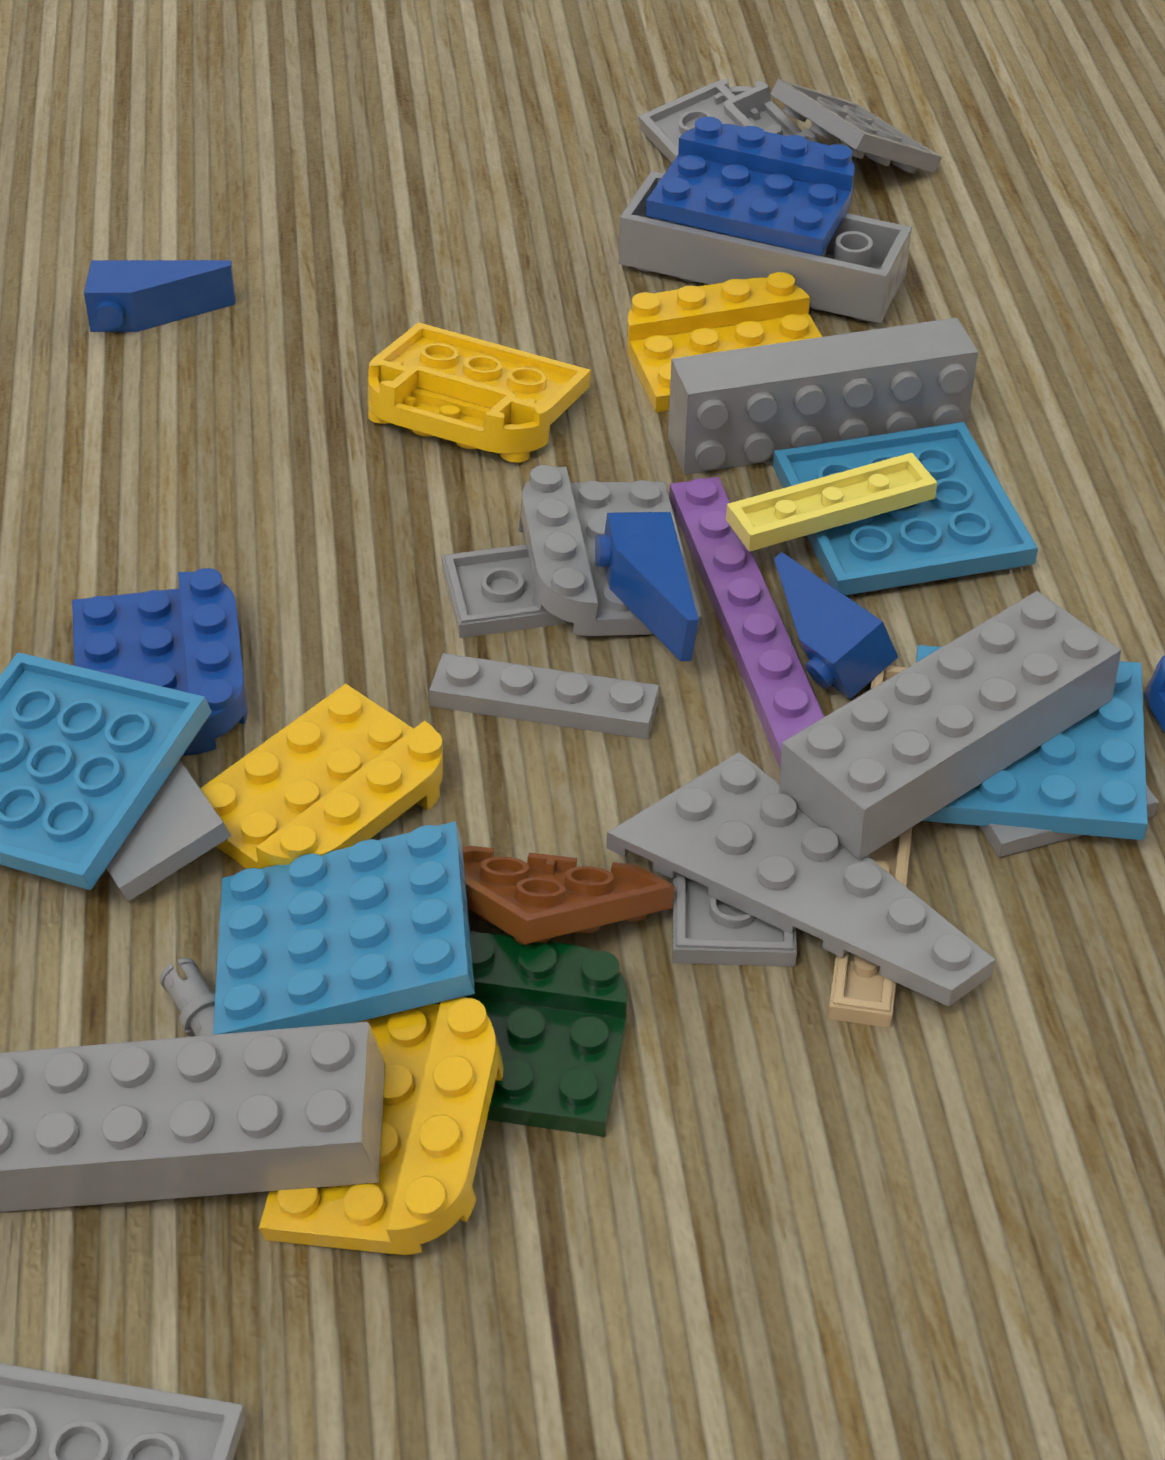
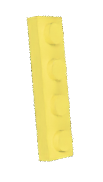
(830, 501)

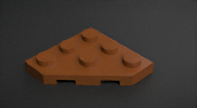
(557, 897)

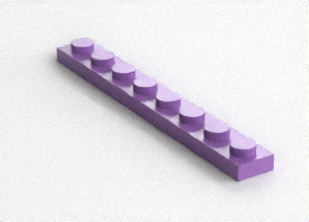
(745, 612)

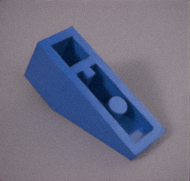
(154, 292)
(650, 576)
(838, 635)

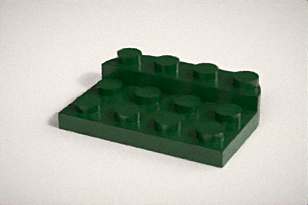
(557, 1029)

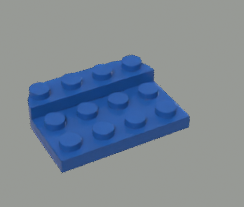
(756, 186)
(171, 640)

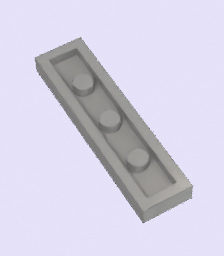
(544, 695)

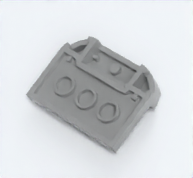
(730, 105)
(560, 538)

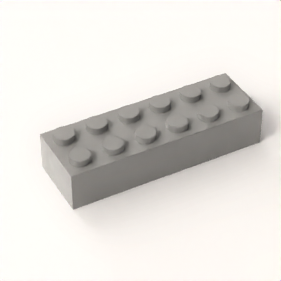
(851, 278)
(818, 390)
(947, 723)
(190, 1117)

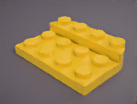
(710, 321)
(471, 391)
(326, 782)
(433, 1124)

